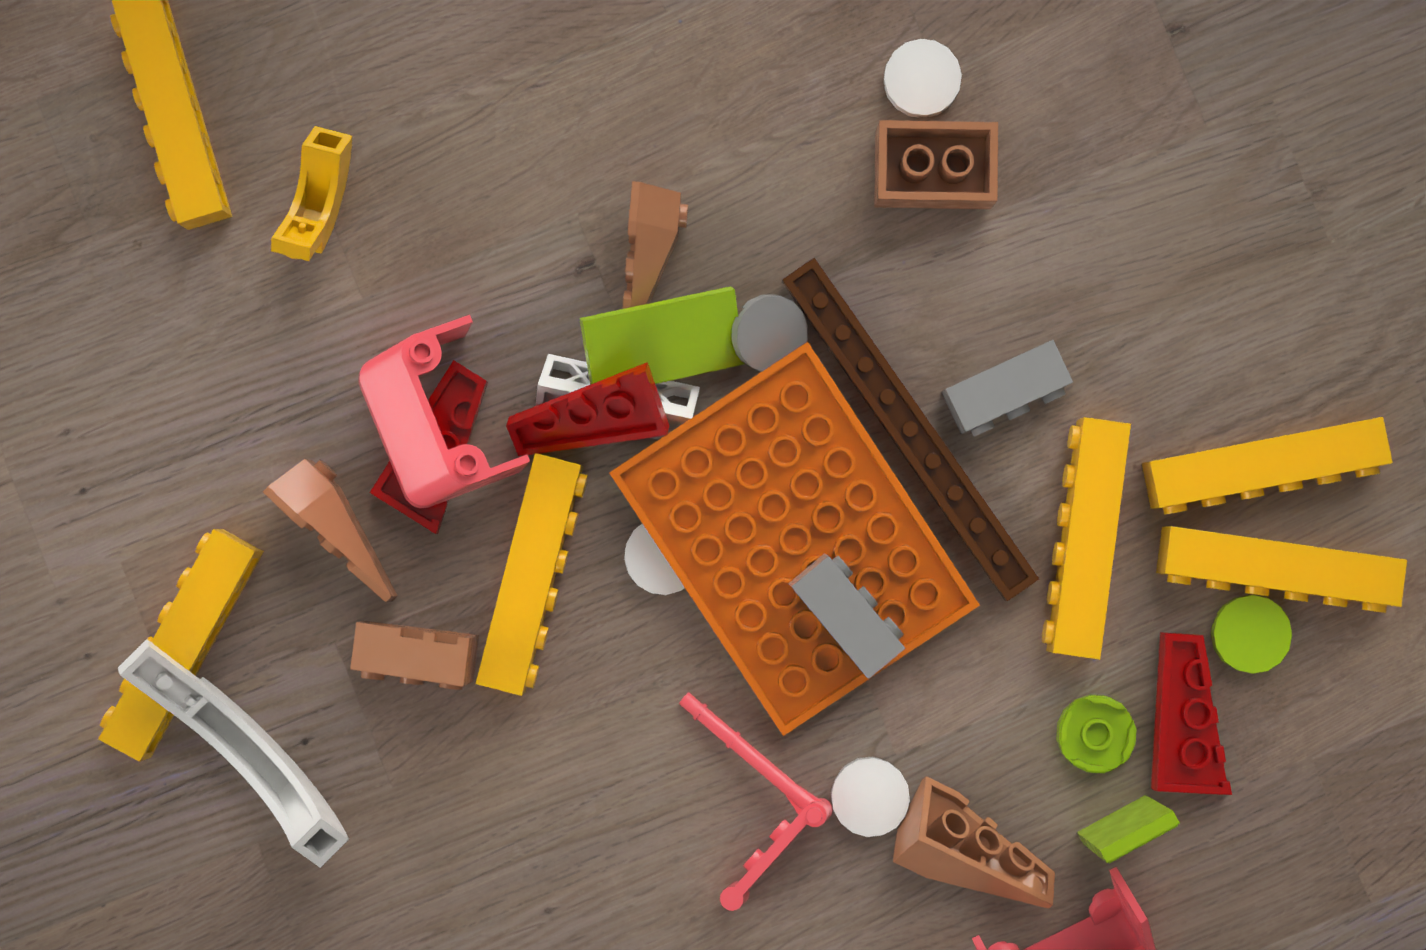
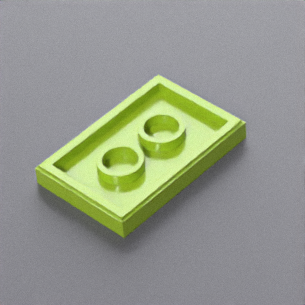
(1128, 828)

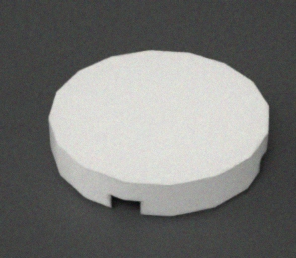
(922, 78)
(648, 565)
(870, 796)

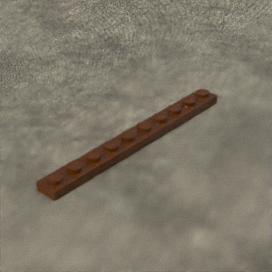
(910, 430)

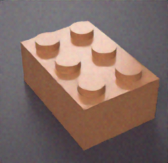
(936, 164)

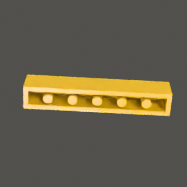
(171, 112)
(1267, 463)
(1087, 537)
(1281, 567)
(530, 575)
(185, 634)

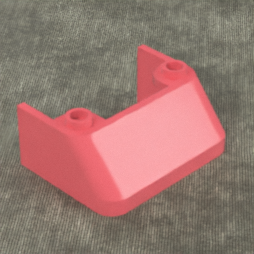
(408, 426)
(1113, 924)

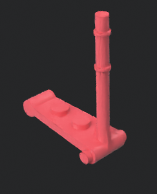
(810, 809)

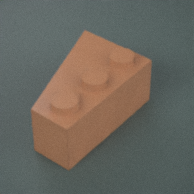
(414, 654)

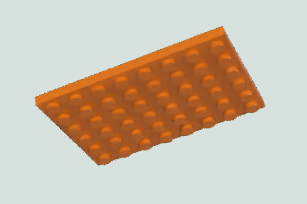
(761, 494)

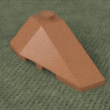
(652, 232)
(318, 503)
(956, 846)

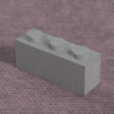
(1008, 389)
(848, 614)

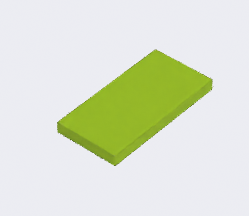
(672, 335)

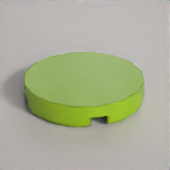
(1251, 634)
(1096, 733)

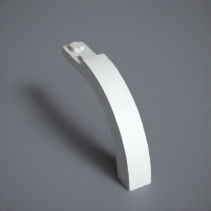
(245, 745)

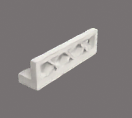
(552, 387)

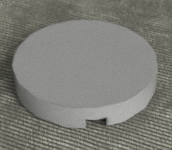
(768, 330)

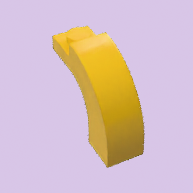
(317, 196)

